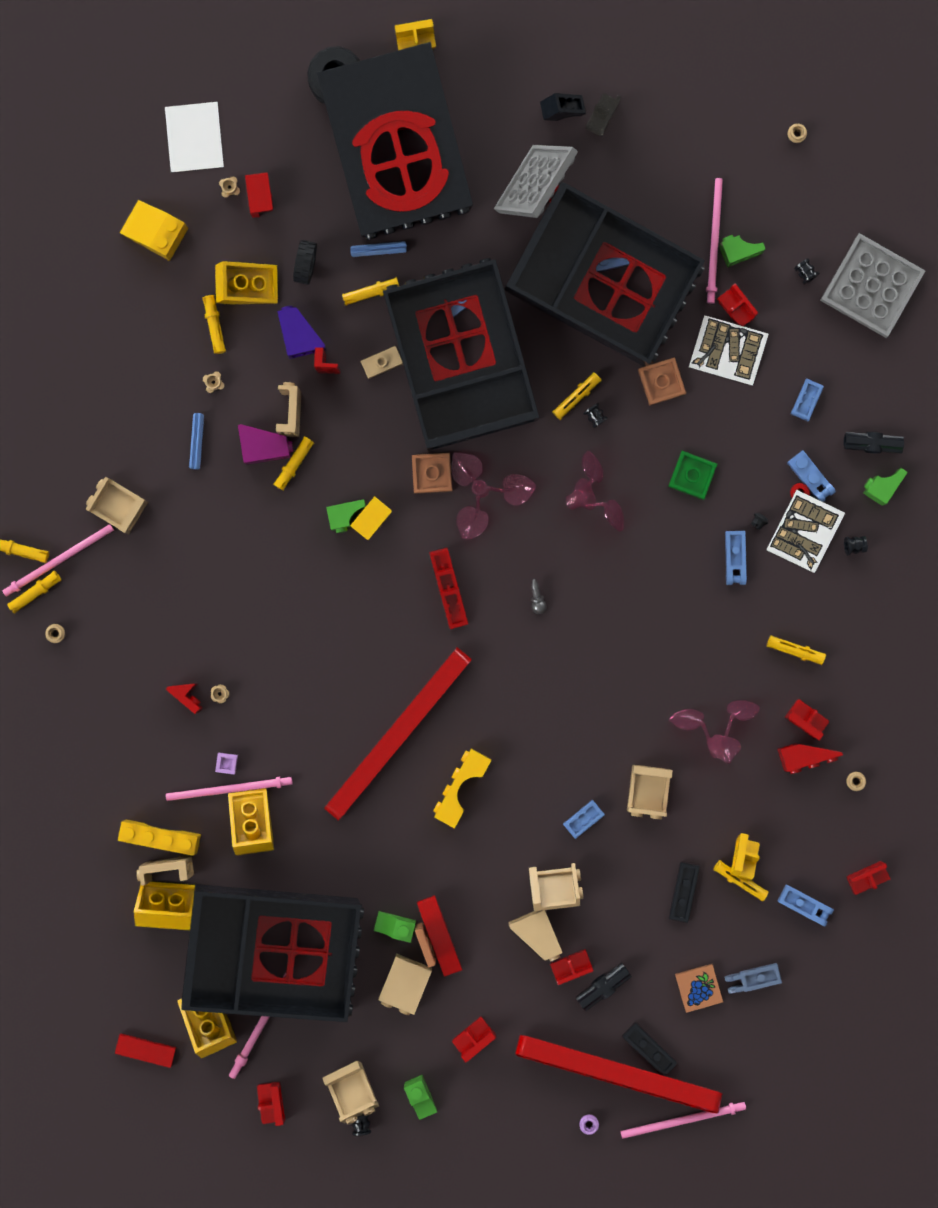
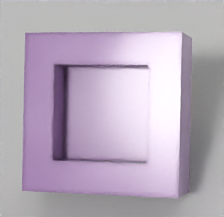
(226, 763)

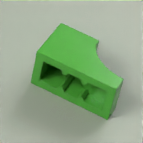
(736, 250)
(882, 489)
(342, 514)
(395, 926)
(420, 1097)

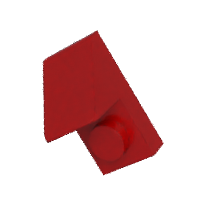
(181, 693)

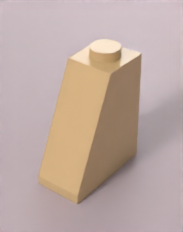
(538, 934)

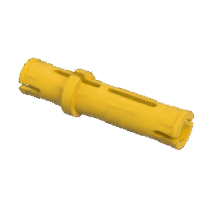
(368, 292)
(212, 317)
(593, 380)
(289, 470)
(10, 547)
(39, 588)
(804, 653)
(759, 892)

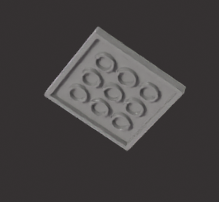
(536, 180)
(872, 285)

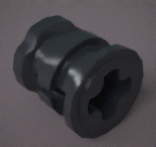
(806, 271)
(599, 413)
(855, 545)
(362, 1121)

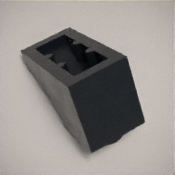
(562, 106)

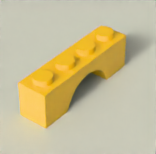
(473, 766)
(158, 838)

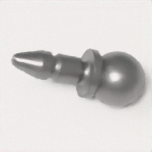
(539, 605)

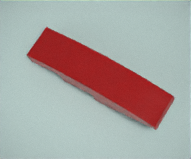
(448, 588)
(439, 935)

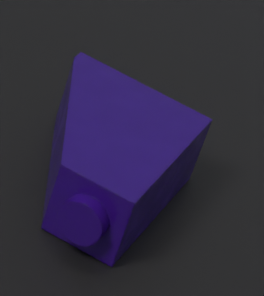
(297, 333)

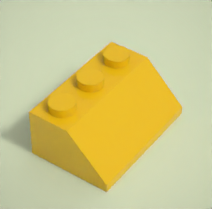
(164, 905)

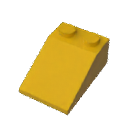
(154, 229)
(246, 283)
(250, 822)
(208, 1031)

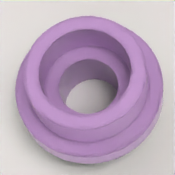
(589, 1130)

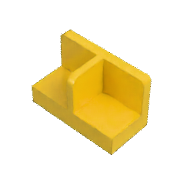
(415, 34)
(371, 518)
(745, 857)

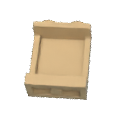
(291, 429)
(116, 505)
(649, 791)
(183, 864)
(555, 888)
(405, 984)
(351, 1092)

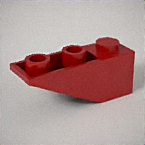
(799, 756)

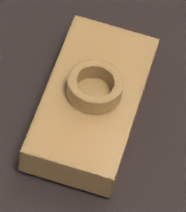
(381, 362)

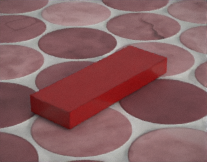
(145, 1050)

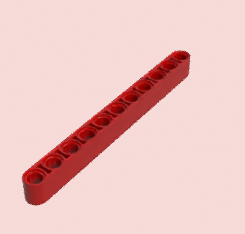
(397, 733)
(618, 1074)

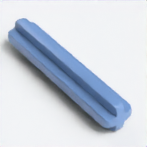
(378, 249)
(196, 441)

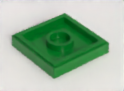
(692, 475)

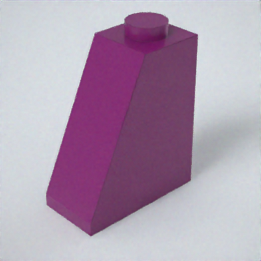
(263, 445)

